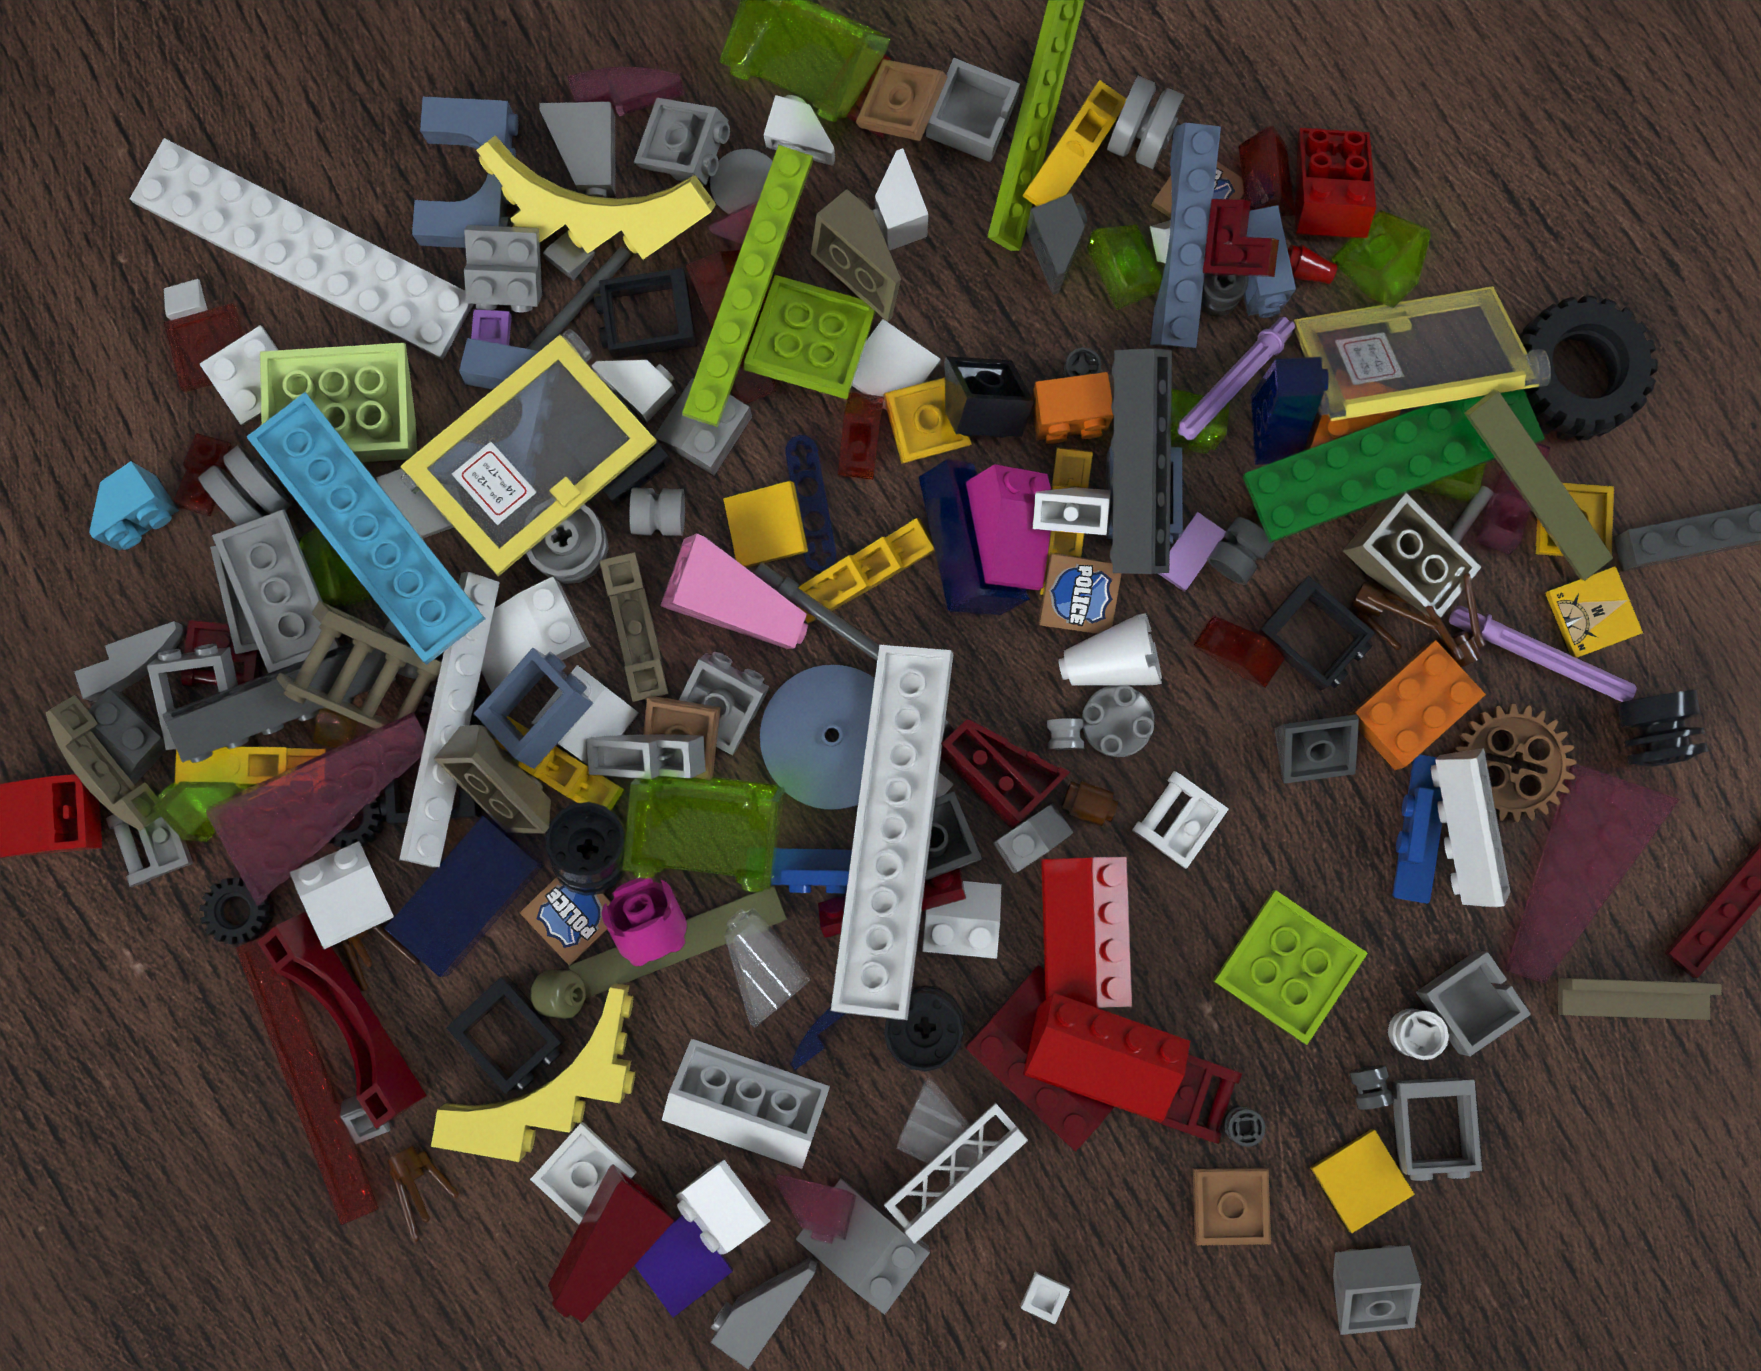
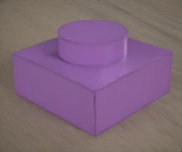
(491, 326)

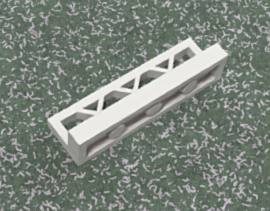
(965, 1183)

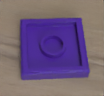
(681, 1266)

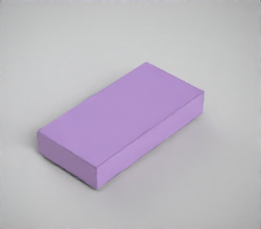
(1192, 551)

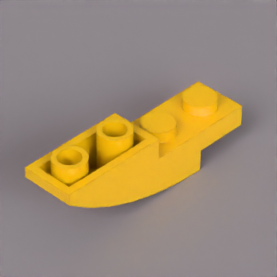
(1076, 145)
(243, 764)

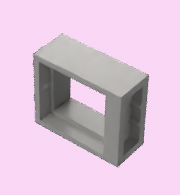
(173, 660)
(1468, 1123)

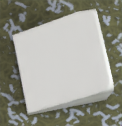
(184, 299)

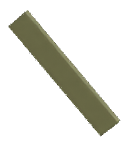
(1538, 484)
(702, 934)

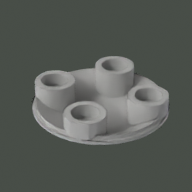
(739, 179)
(1118, 721)

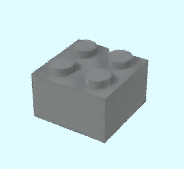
(972, 110)
(1470, 1003)

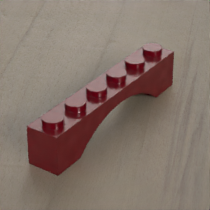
(383, 1078)

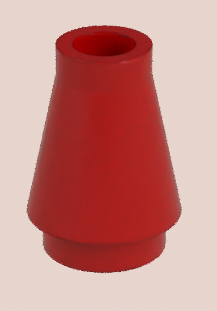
(1310, 266)

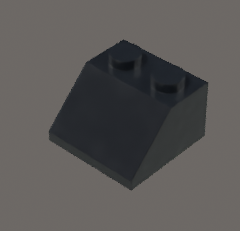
(986, 397)

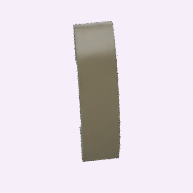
(634, 626)
(96, 768)

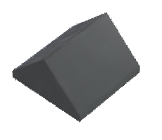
(1317, 748)
(950, 838)

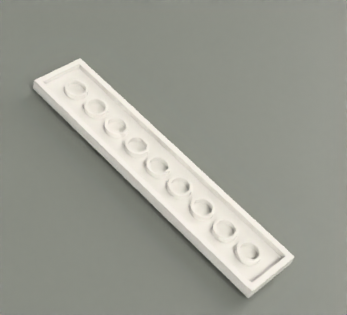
(302, 249)
(892, 832)

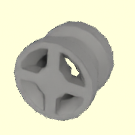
(1065, 734)

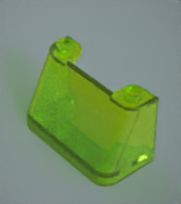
(804, 51)
(704, 828)

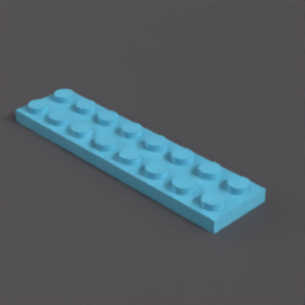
(366, 528)

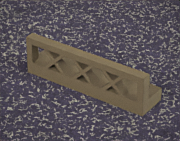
(1635, 998)

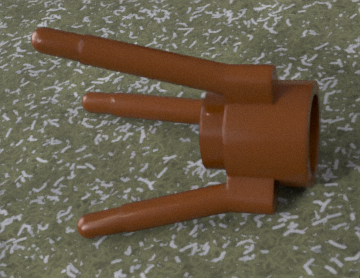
(1373, 599)
(1460, 646)
(356, 941)
(404, 1170)

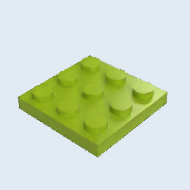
(810, 337)
(1290, 967)

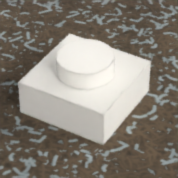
(1045, 1297)

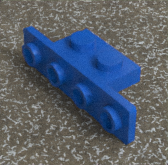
(1420, 835)
(812, 868)

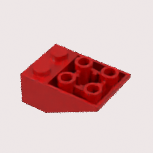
(1334, 183)
(48, 816)

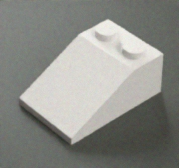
(530, 620)

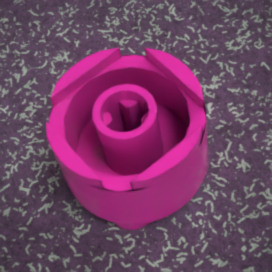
(645, 920)

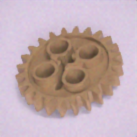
(1521, 732)

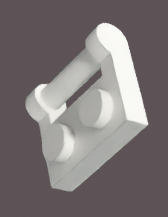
(1191, 825)

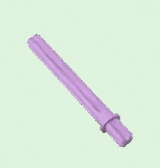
(1268, 343)
(1545, 655)

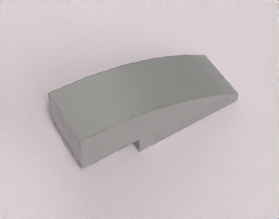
(128, 660)
(646, 755)

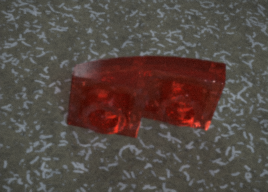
(201, 455)

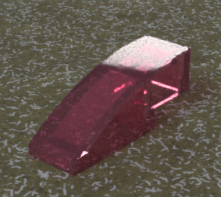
(625, 87)
(1506, 514)

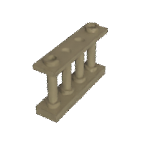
(366, 638)

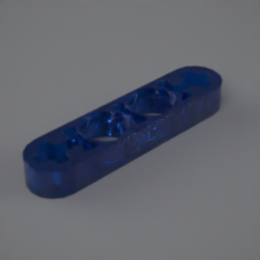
(812, 504)

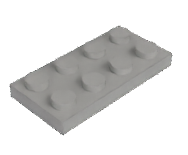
(273, 588)

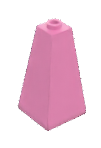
(726, 594)

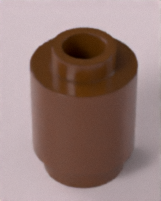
(1089, 803)

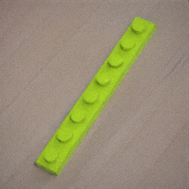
(1035, 121)
(747, 286)

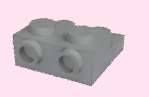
(683, 140)
(502, 267)
(723, 686)

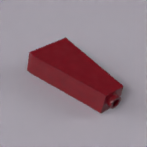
(607, 1243)

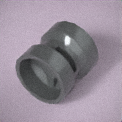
(1082, 361)
(1371, 1078)
(1238, 1122)

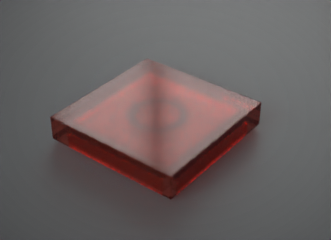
(197, 339)

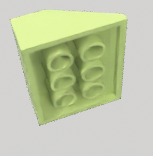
(357, 388)

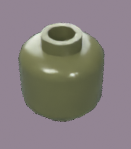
(558, 993)

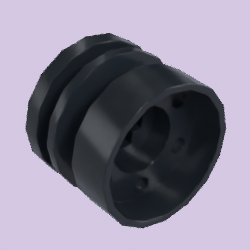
(1662, 727)
(580, 830)
(931, 1050)

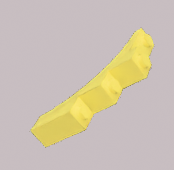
(591, 220)
(504, 1127)

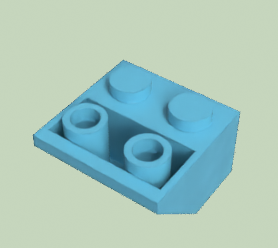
(129, 506)

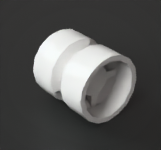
(1418, 1033)

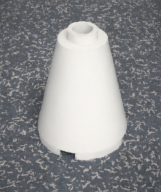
(1114, 656)

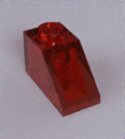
(860, 435)
(1240, 650)

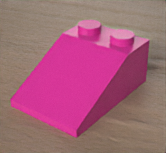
(1003, 523)

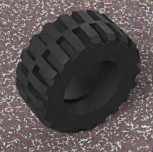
(1623, 350)

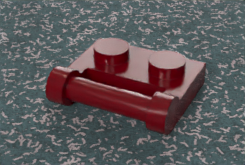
(204, 633)
(1191, 1095)

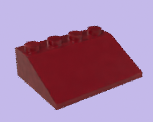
(1003, 1049)

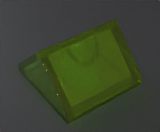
(1124, 264)

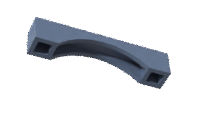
(1193, 182)

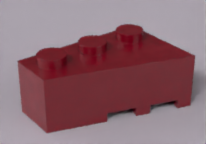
(1000, 772)

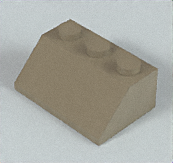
(495, 780)

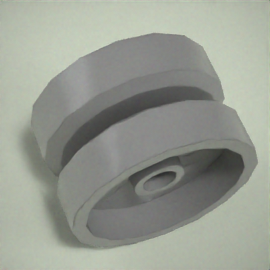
(1147, 123)
(249, 487)
(580, 557)

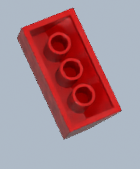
(1087, 930)
(1106, 1057)

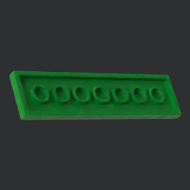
(1374, 465)

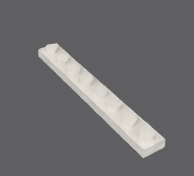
(450, 710)

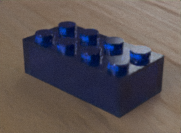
(464, 896)

